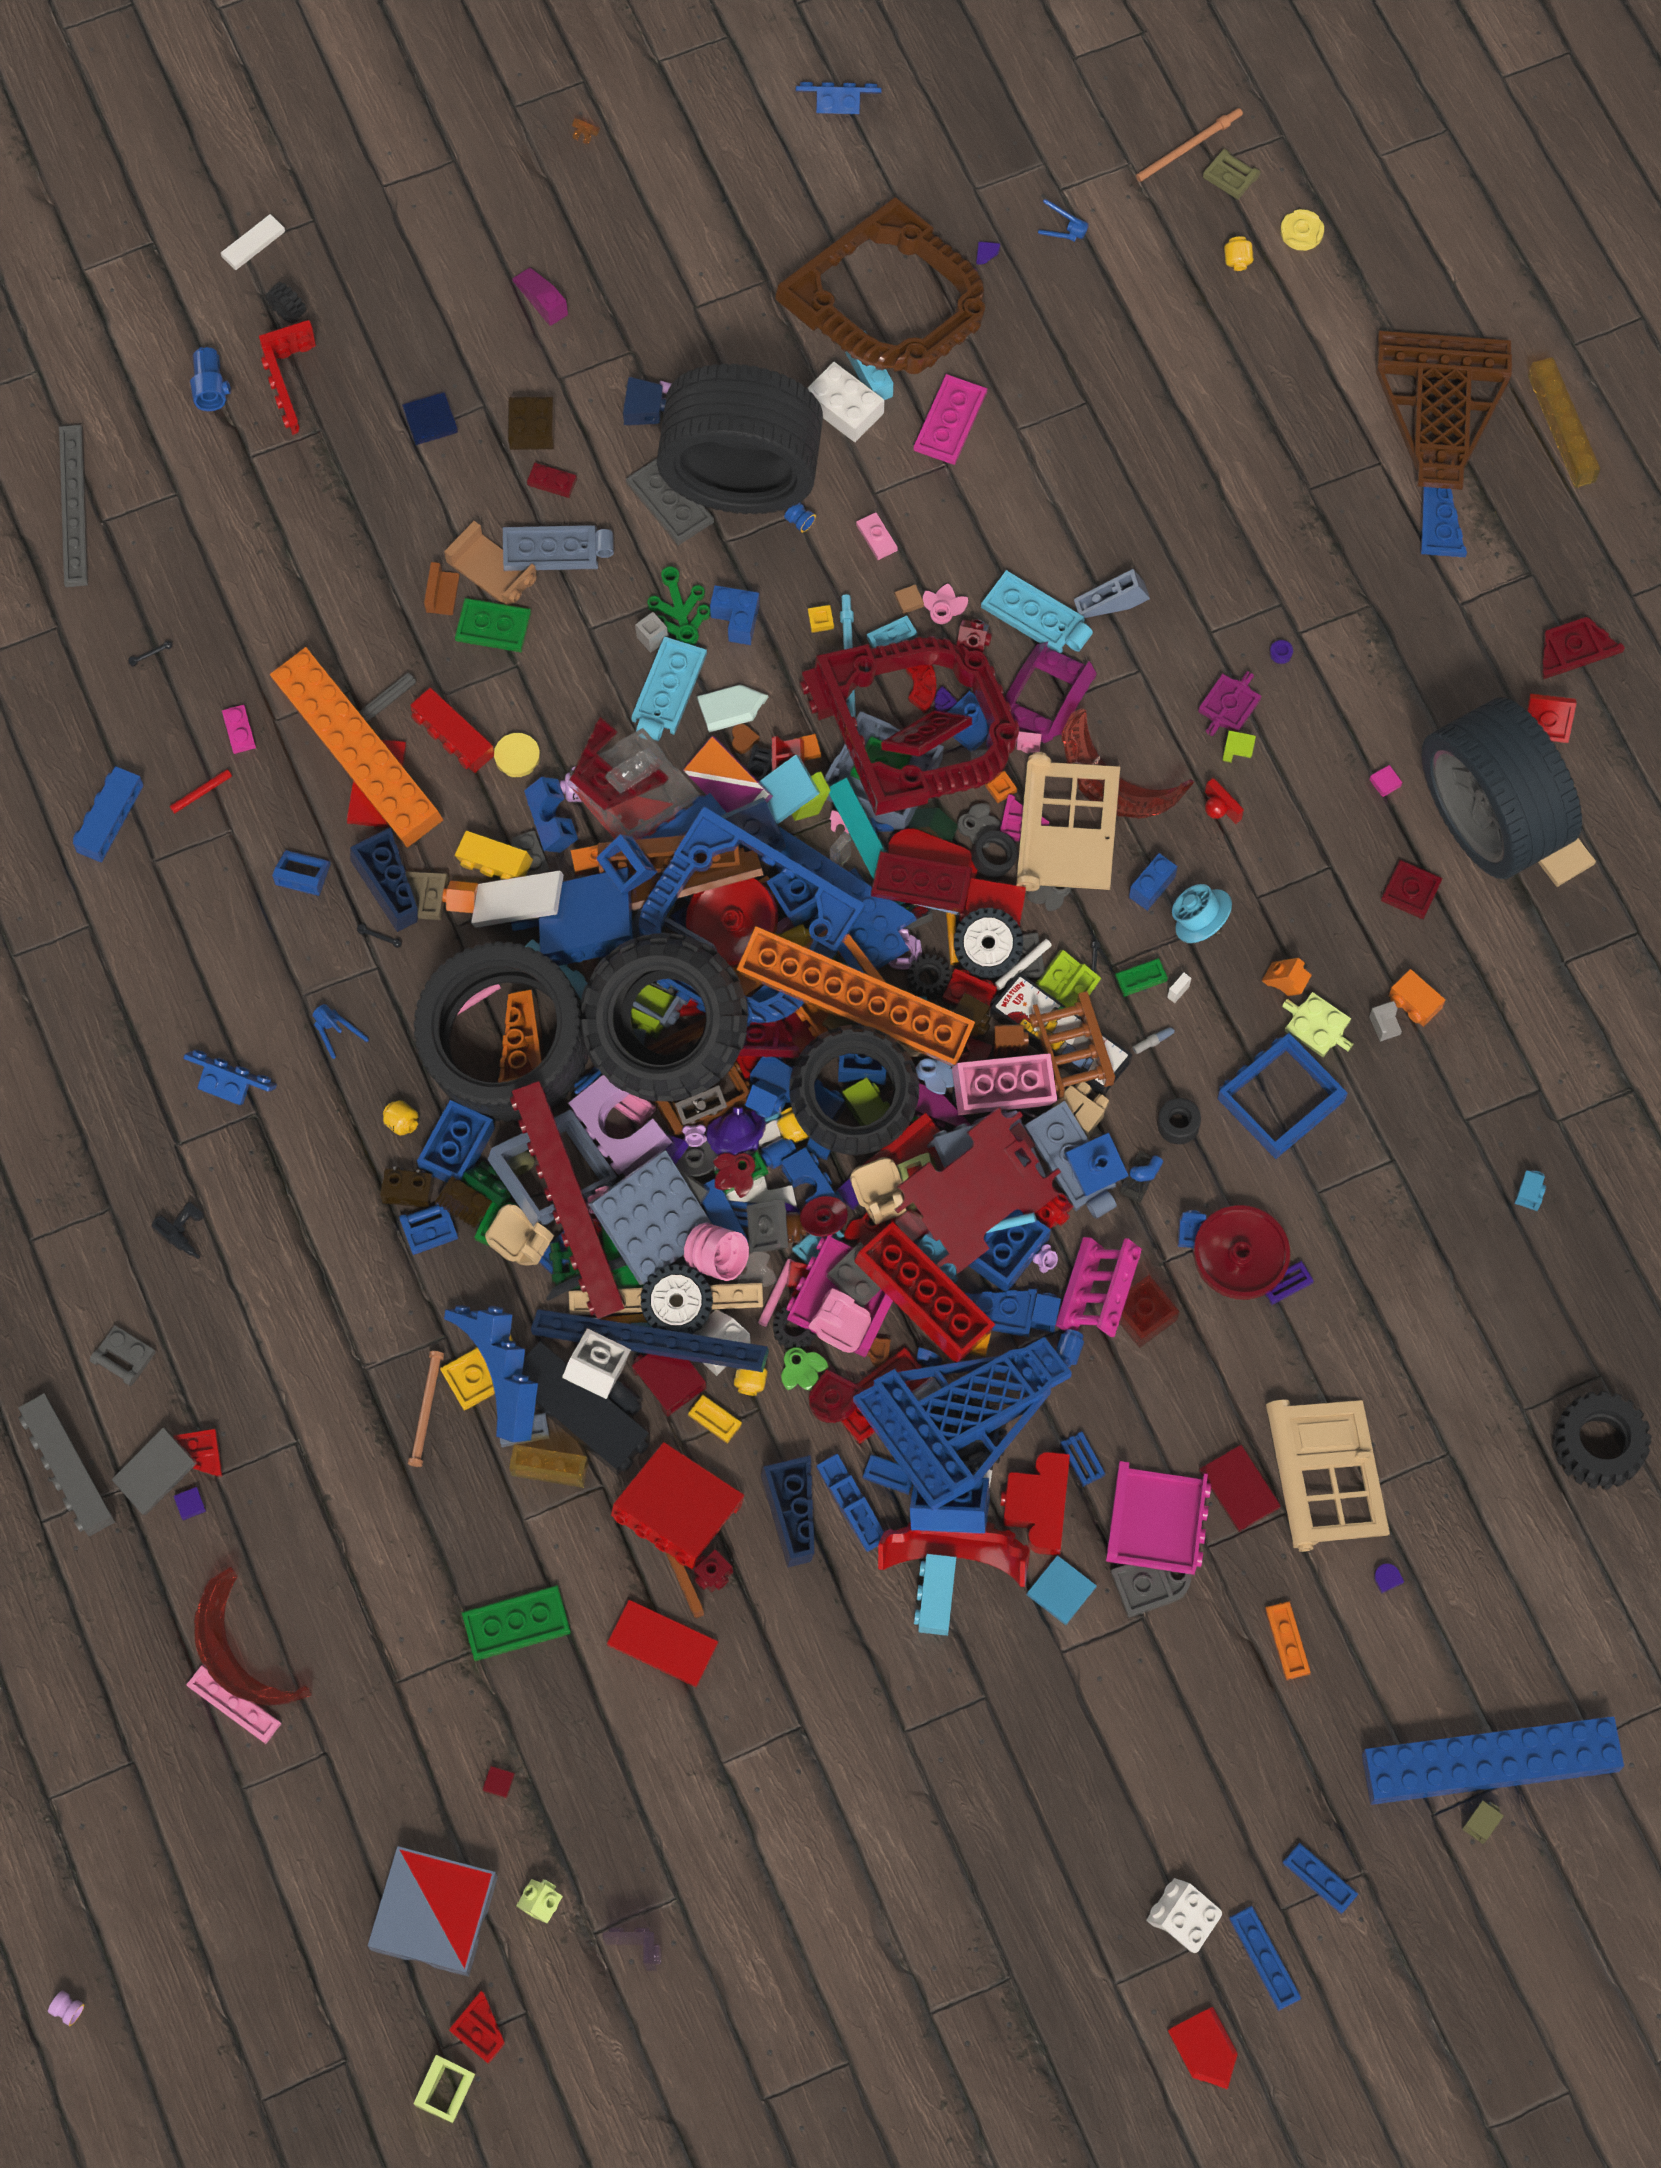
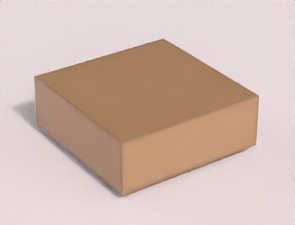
(909, 599)

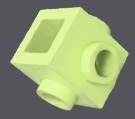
(539, 1900)

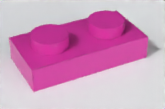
(238, 729)

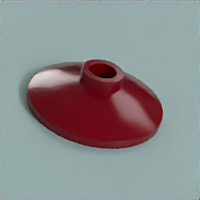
(822, 1209)

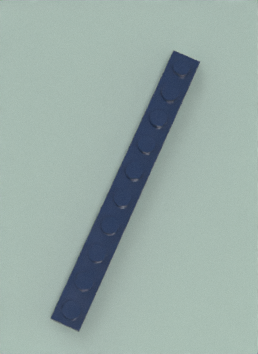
(654, 1340)

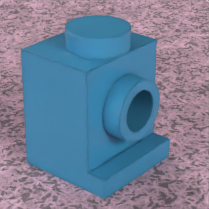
(1531, 1190)

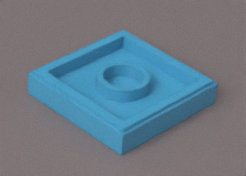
(1061, 1590)

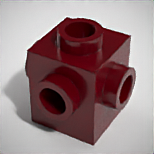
(974, 635)
(713, 1563)

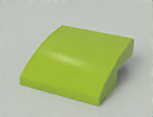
(1067, 978)

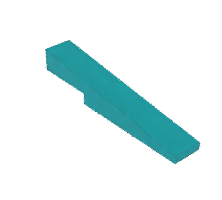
(858, 824)

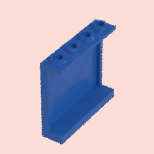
(589, 920)

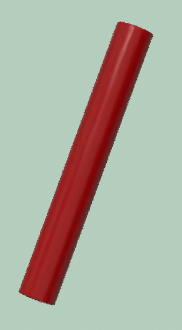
(200, 791)

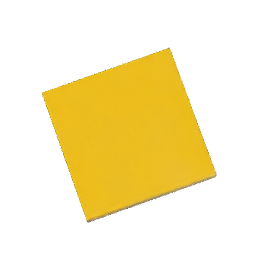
(469, 1379)

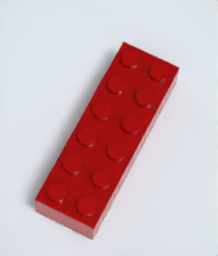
(924, 1292)

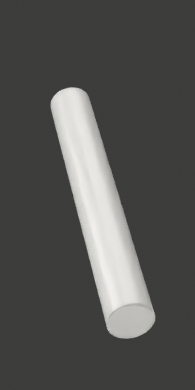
(1023, 964)

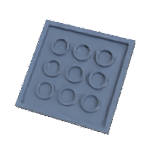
(649, 1216)

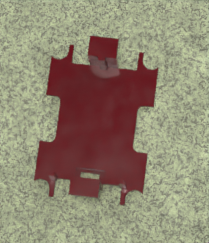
(975, 1190)

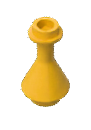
(798, 935)

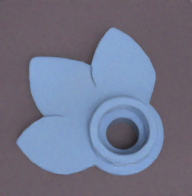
(938, 1075)

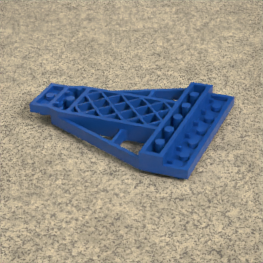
(922, 1448)

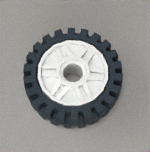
(993, 924)
(676, 1281)

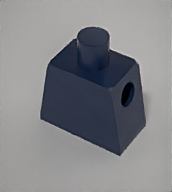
(643, 402)

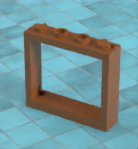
(677, 1040)

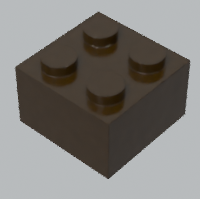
(531, 423)

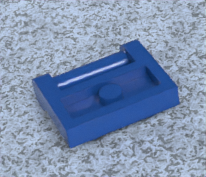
(428, 1234)

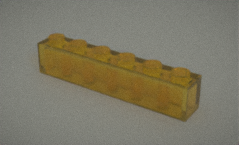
(1564, 422)

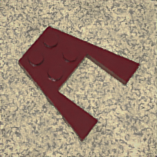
(591, 772)

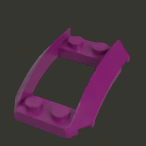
(1061, 667)

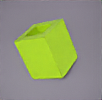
(1238, 744)

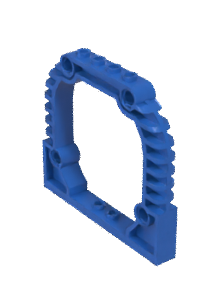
(714, 836)

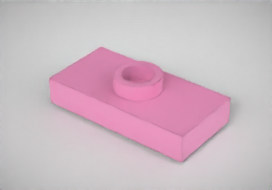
(876, 536)

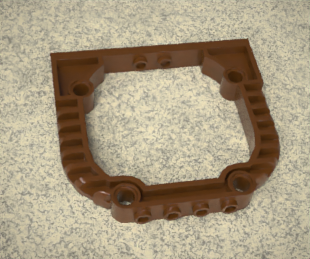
(912, 235)

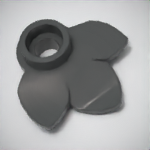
(981, 823)
(1050, 896)

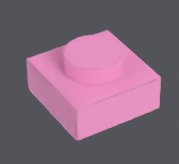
(1029, 742)

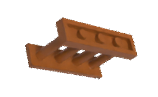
(1089, 1029)

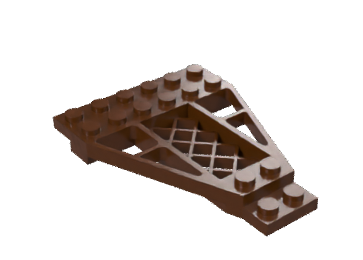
(1444, 359)

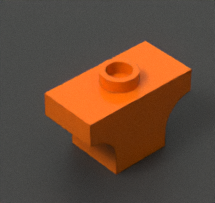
(585, 861)
(1287, 976)

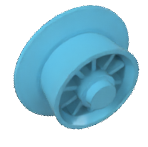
(1201, 913)

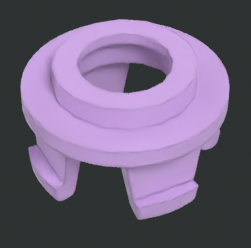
(916, 951)

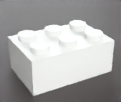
(846, 401)

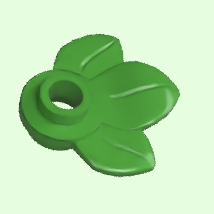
(803, 1373)

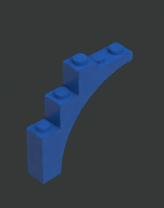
(505, 1361)

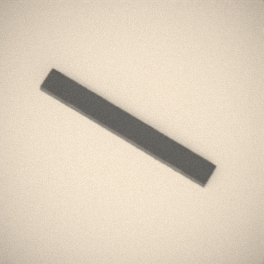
(73, 506)

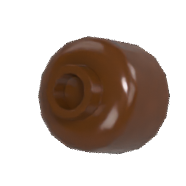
(794, 1228)

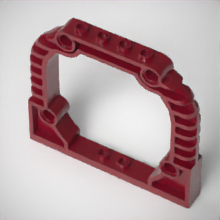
(901, 789)

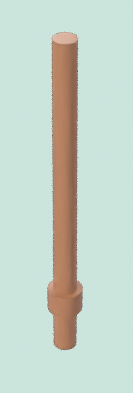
(1221, 124)

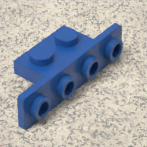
(838, 99)
(226, 1081)

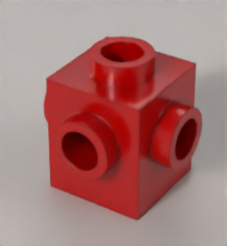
(1055, 1211)

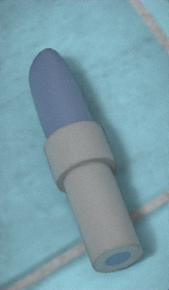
(1152, 1040)

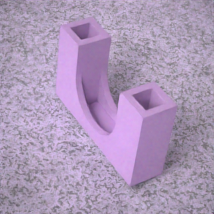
(627, 1153)

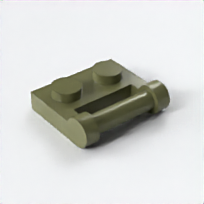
(1228, 178)

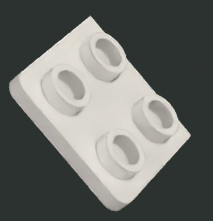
(1185, 1914)

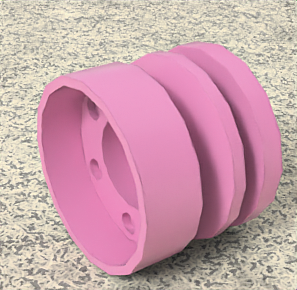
(716, 1251)

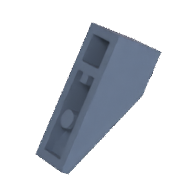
(1113, 596)

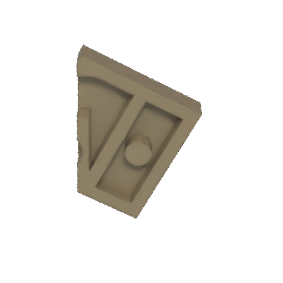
(428, 893)

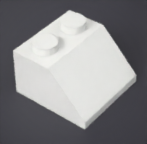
(722, 1327)

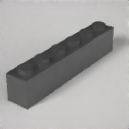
(66, 1465)

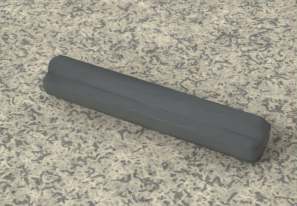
(387, 697)

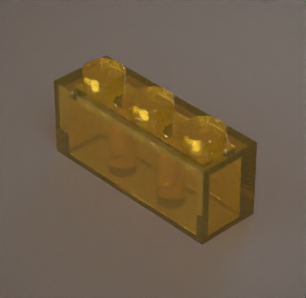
(548, 1466)

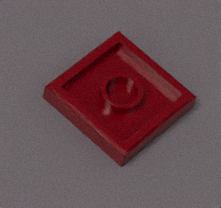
(1411, 889)

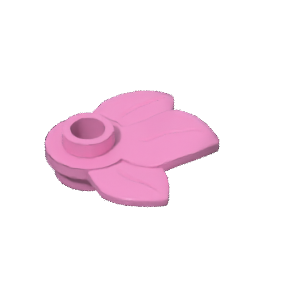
(944, 602)

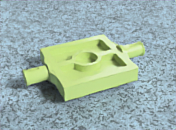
(1318, 1024)

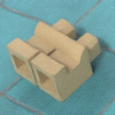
(1086, 1112)

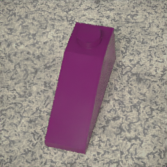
(542, 295)

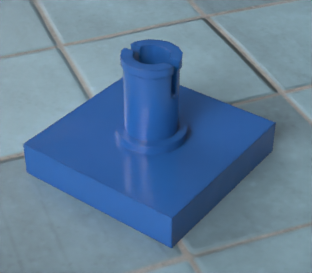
(978, 732)
(1096, 1164)

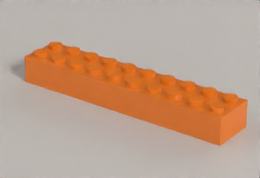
(356, 747)
(855, 996)

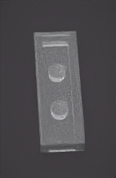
(634, 770)

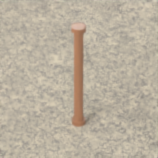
(415, 1459)

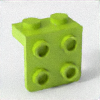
(656, 1001)

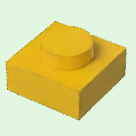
(820, 618)

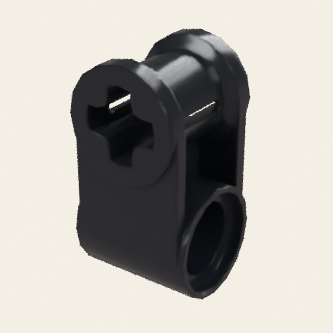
(760, 761)

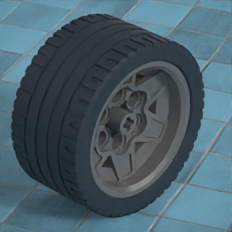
(1502, 788)

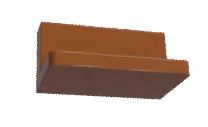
(441, 590)

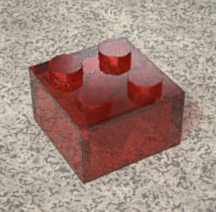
(1147, 1311)

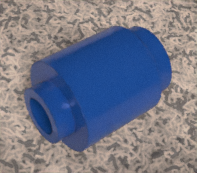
(777, 1151)
(1070, 1346)

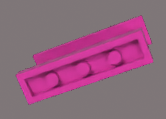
(1081, 1283)

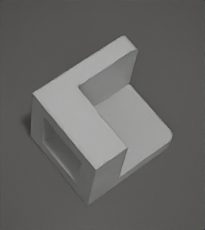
(651, 632)
(1384, 1021)

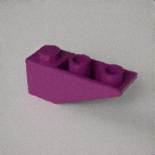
(939, 1109)

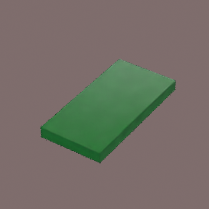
(516, 1623)

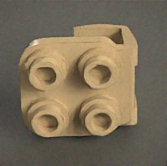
(877, 1190)
(516, 1238)

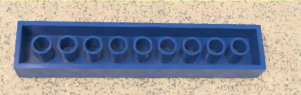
(1492, 1760)

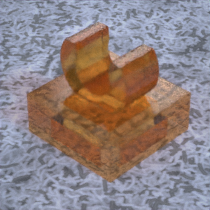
(586, 129)

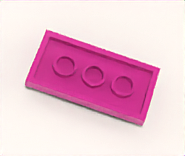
(950, 419)

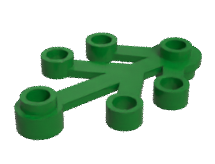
(679, 610)

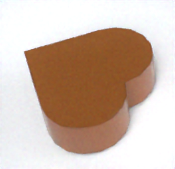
(743, 738)
(879, 1351)

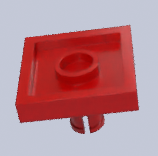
(1553, 714)

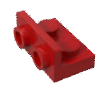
(964, 982)

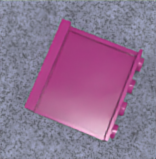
(817, 1284)
(1158, 1520)

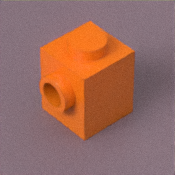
(460, 896)

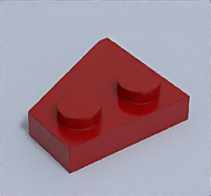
(203, 1449)
(479, 2029)

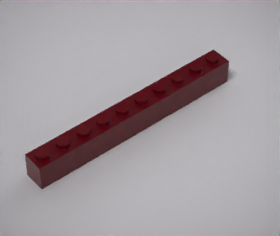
(568, 1200)

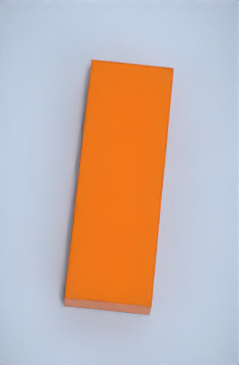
(1287, 1640)

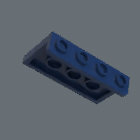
(757, 821)

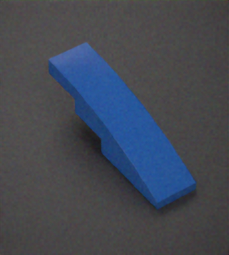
(851, 1502)

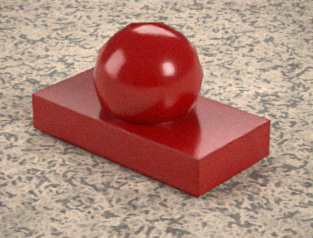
(1221, 803)

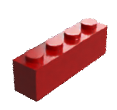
(452, 730)

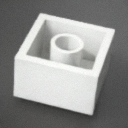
(596, 1363)

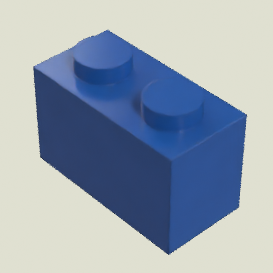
(1153, 881)

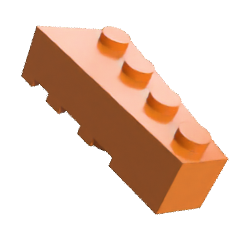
(523, 1037)

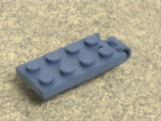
(555, 547)
(1056, 1134)

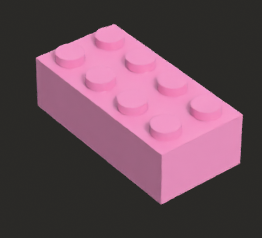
(1004, 1084)

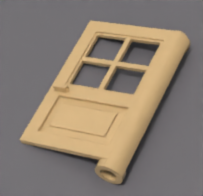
(1066, 854)
(1325, 1439)

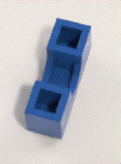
(543, 799)
(803, 1169)

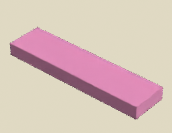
(242, 1712)

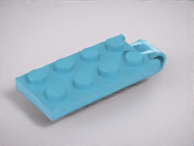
(1036, 614)
(668, 687)

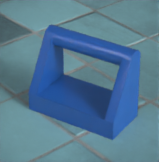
(636, 857)
(298, 881)

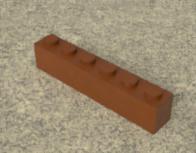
(662, 850)

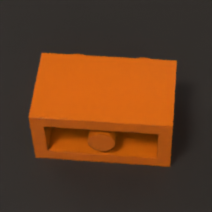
(1416, 998)

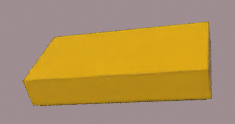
(715, 1419)

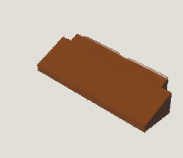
(705, 880)

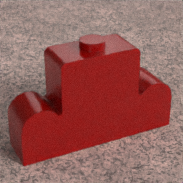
(1039, 1502)

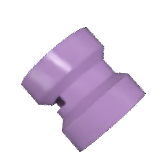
(66, 2008)

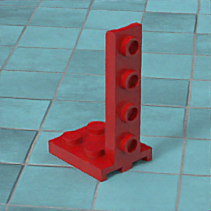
(281, 345)

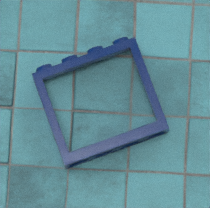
(1261, 1061)

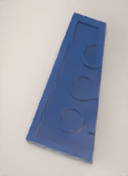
(1440, 524)
(1008, 1310)

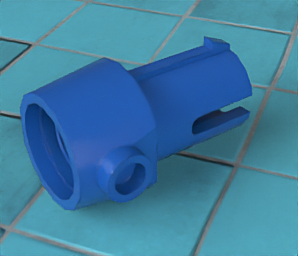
(208, 385)

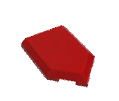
(1205, 2048)

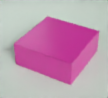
(1385, 781)

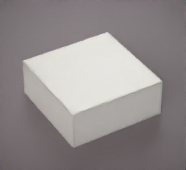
(1179, 987)

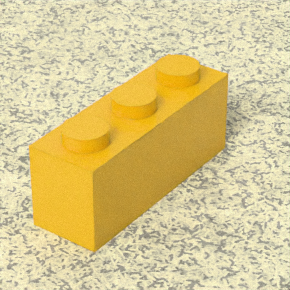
(492, 857)

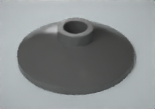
(704, 1160)

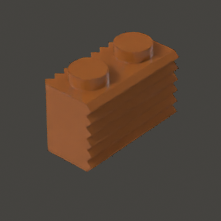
(1009, 1041)

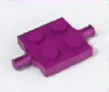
(1229, 703)

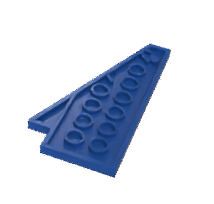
(879, 922)

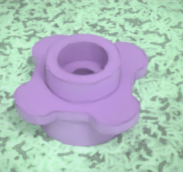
(694, 1135)
(1045, 1258)

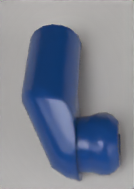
(1146, 1173)

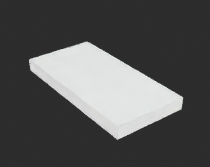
(517, 899)

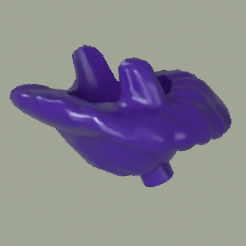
(736, 1132)

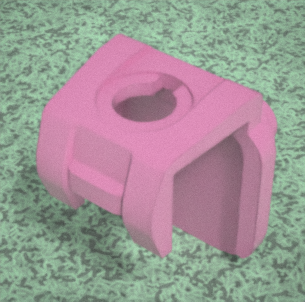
(841, 1321)

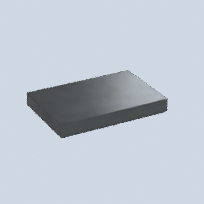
(154, 1471)

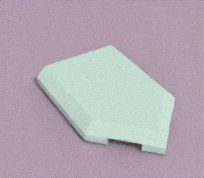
(730, 706)

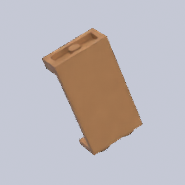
(483, 565)

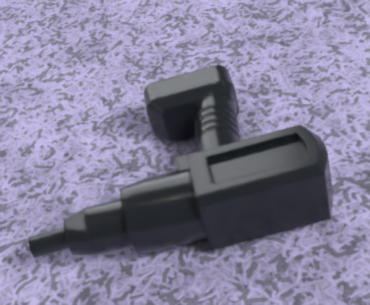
(173, 1231)

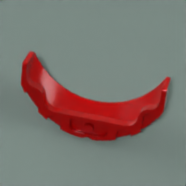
(992, 1548)

